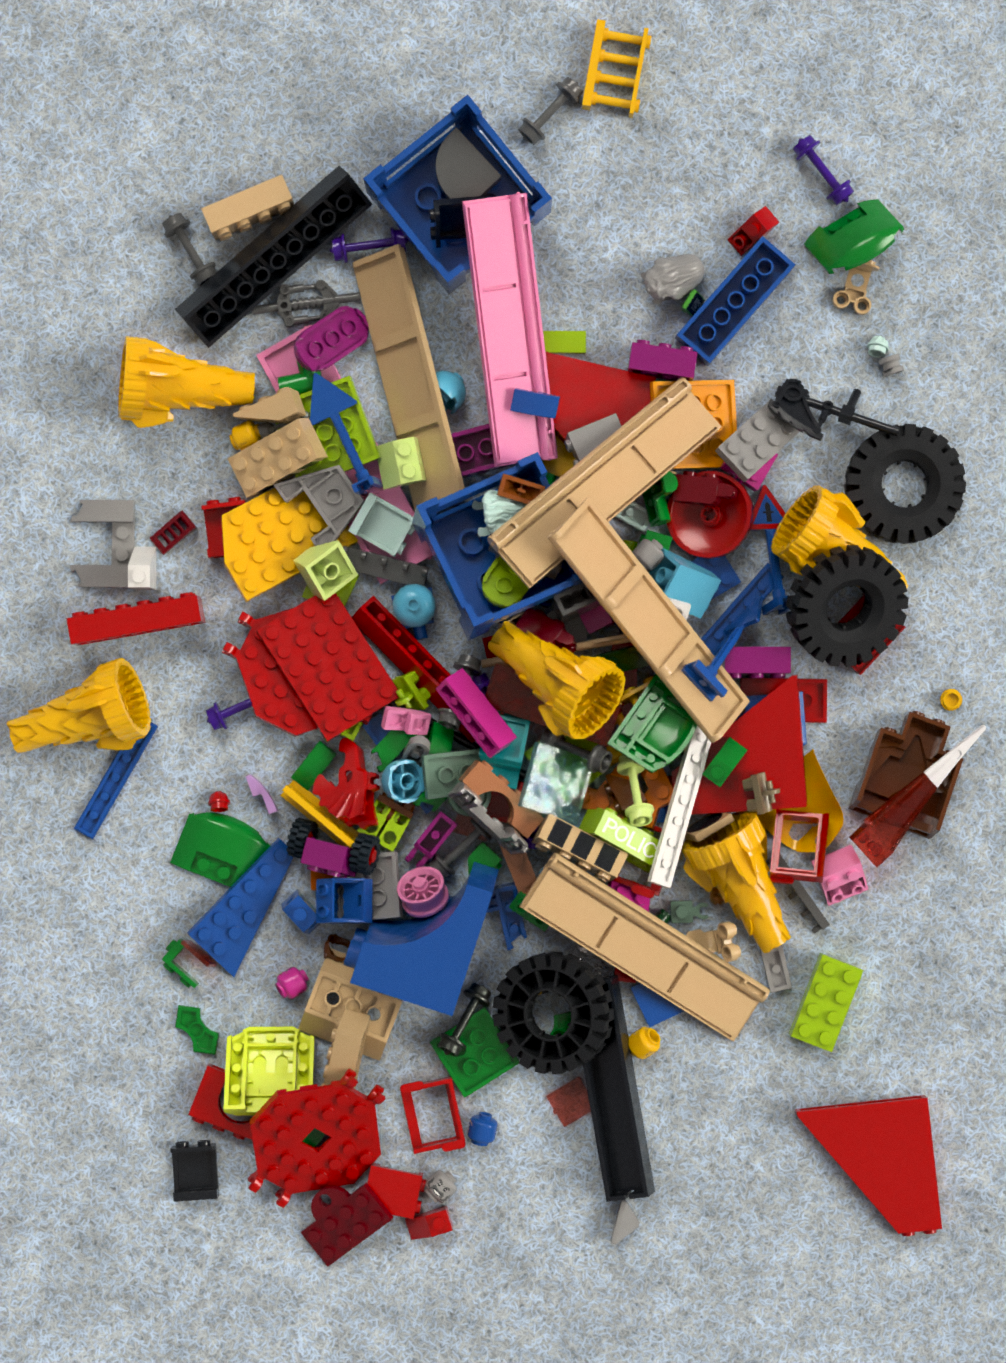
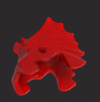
(354, 796)

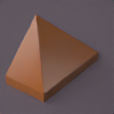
(518, 489)

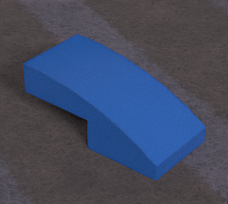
(535, 403)

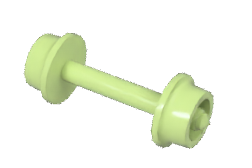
(639, 813)

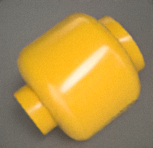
(244, 435)
(644, 1042)

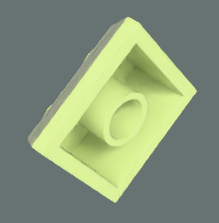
(401, 463)
(325, 568)

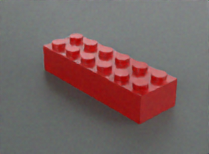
(135, 620)

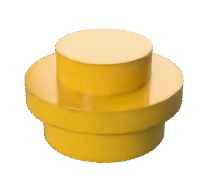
(950, 699)

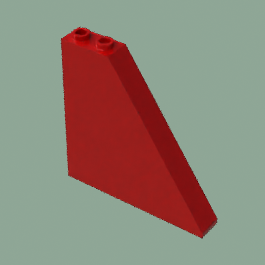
(593, 392)
(774, 746)
(886, 1154)

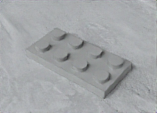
(755, 442)

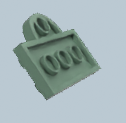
(442, 774)

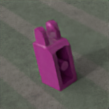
(432, 838)

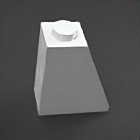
(142, 569)

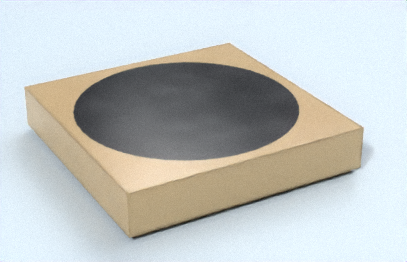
(707, 826)

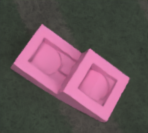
(407, 720)

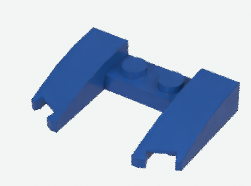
(511, 922)

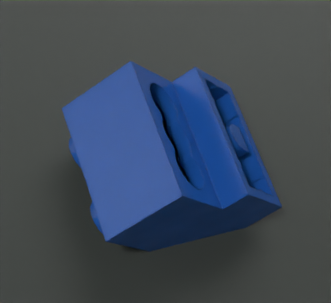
(353, 913)

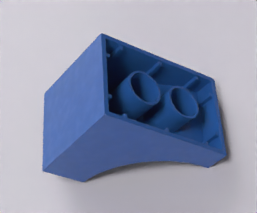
(424, 956)

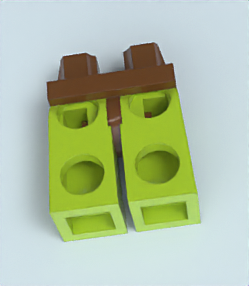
(396, 821)

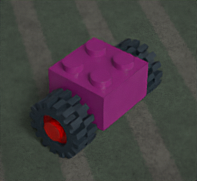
(325, 856)

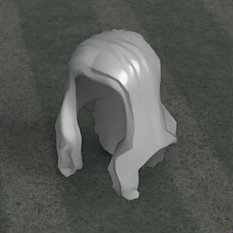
(673, 277)

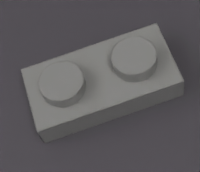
(776, 969)

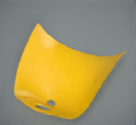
(819, 800)

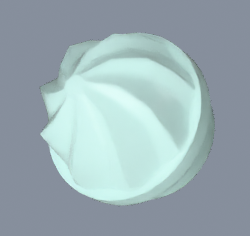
(877, 347)

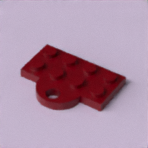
(344, 1221)

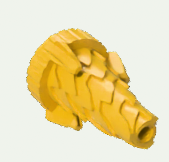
(159, 380)
(818, 524)
(575, 689)
(104, 707)
(738, 867)

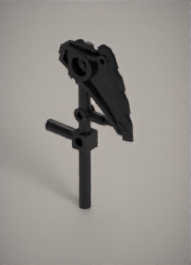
(793, 406)

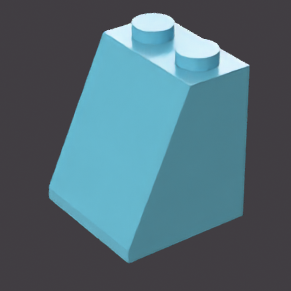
(686, 582)

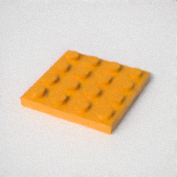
(719, 400)

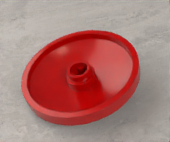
(710, 529)

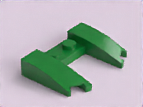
(388, 750)

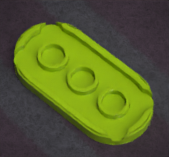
(502, 585)

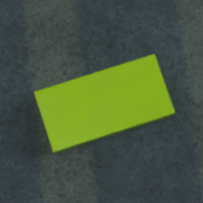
(565, 342)

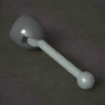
(268, 428)

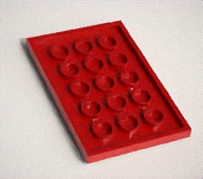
(328, 664)

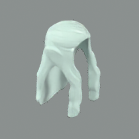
(496, 511)

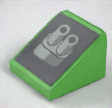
(692, 303)

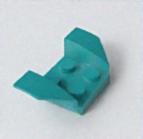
(509, 760)

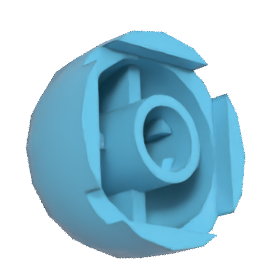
(451, 389)
(414, 605)
(403, 780)

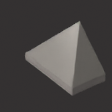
(624, 1223)

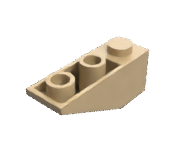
(278, 408)

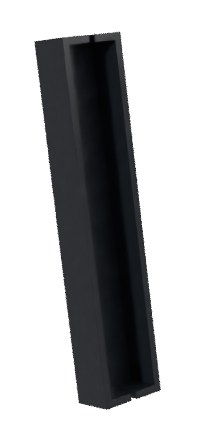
(618, 1111)

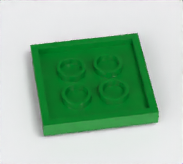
(483, 1057)

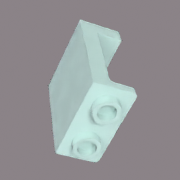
(383, 525)

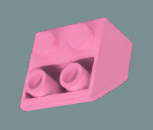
(842, 875)

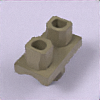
(763, 793)

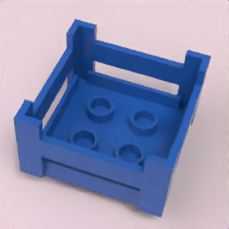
(412, 189)
(465, 556)

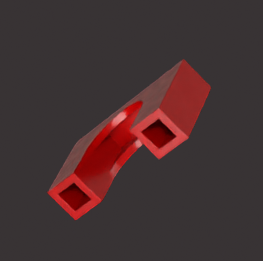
(208, 1108)

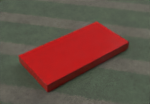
(813, 694)

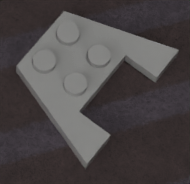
(330, 494)

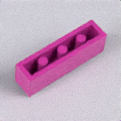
(476, 713)

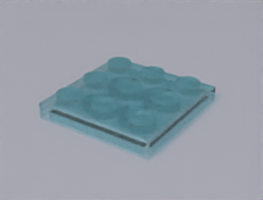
(555, 783)

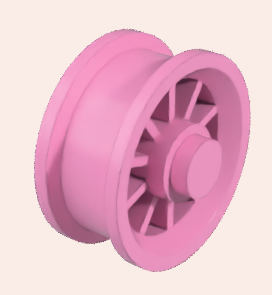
(423, 892)

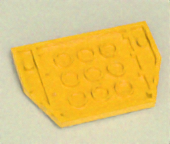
(266, 537)

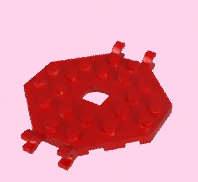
(266, 685)
(292, 1115)

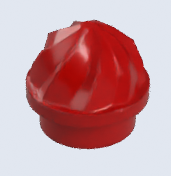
(219, 802)

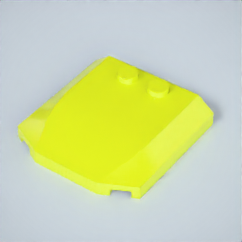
(263, 1062)

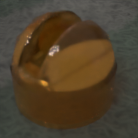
(716, 898)

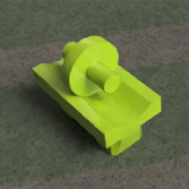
(409, 693)

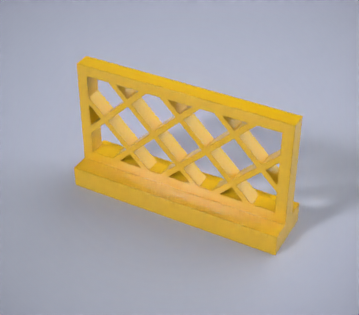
(309, 806)

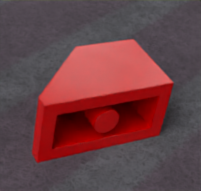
(430, 1223)

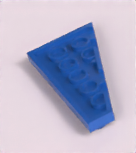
(235, 918)

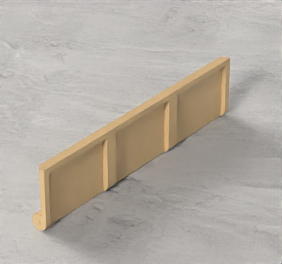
(408, 369)
(609, 475)
(645, 615)
(643, 946)

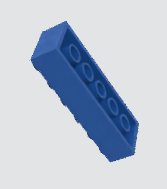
(735, 300)

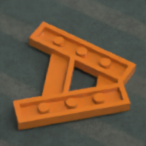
(658, 794)

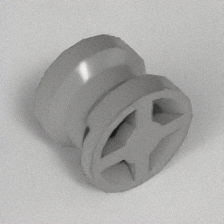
(891, 365)

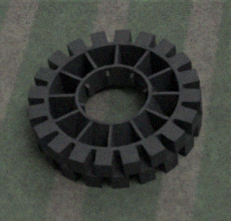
(942, 474)
(873, 623)
(585, 999)

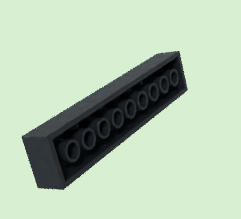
(273, 256)

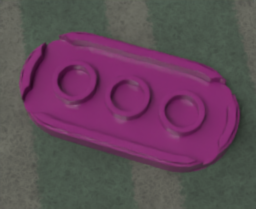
(331, 339)

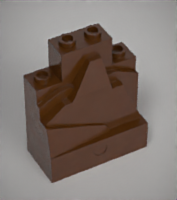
(898, 761)

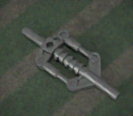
(329, 300)

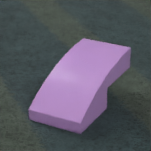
(258, 788)

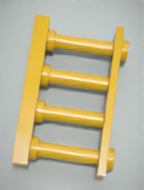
(599, 55)

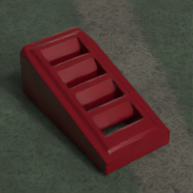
(174, 521)

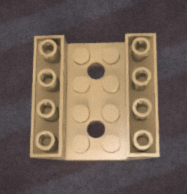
(321, 1016)

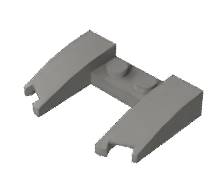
(122, 516)
(471, 804)

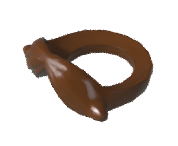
(334, 939)

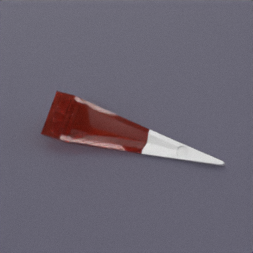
(890, 822)

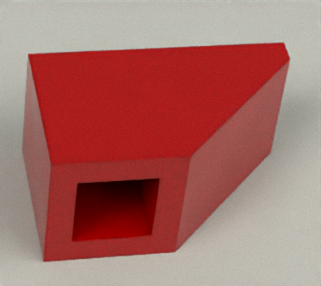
(752, 230)

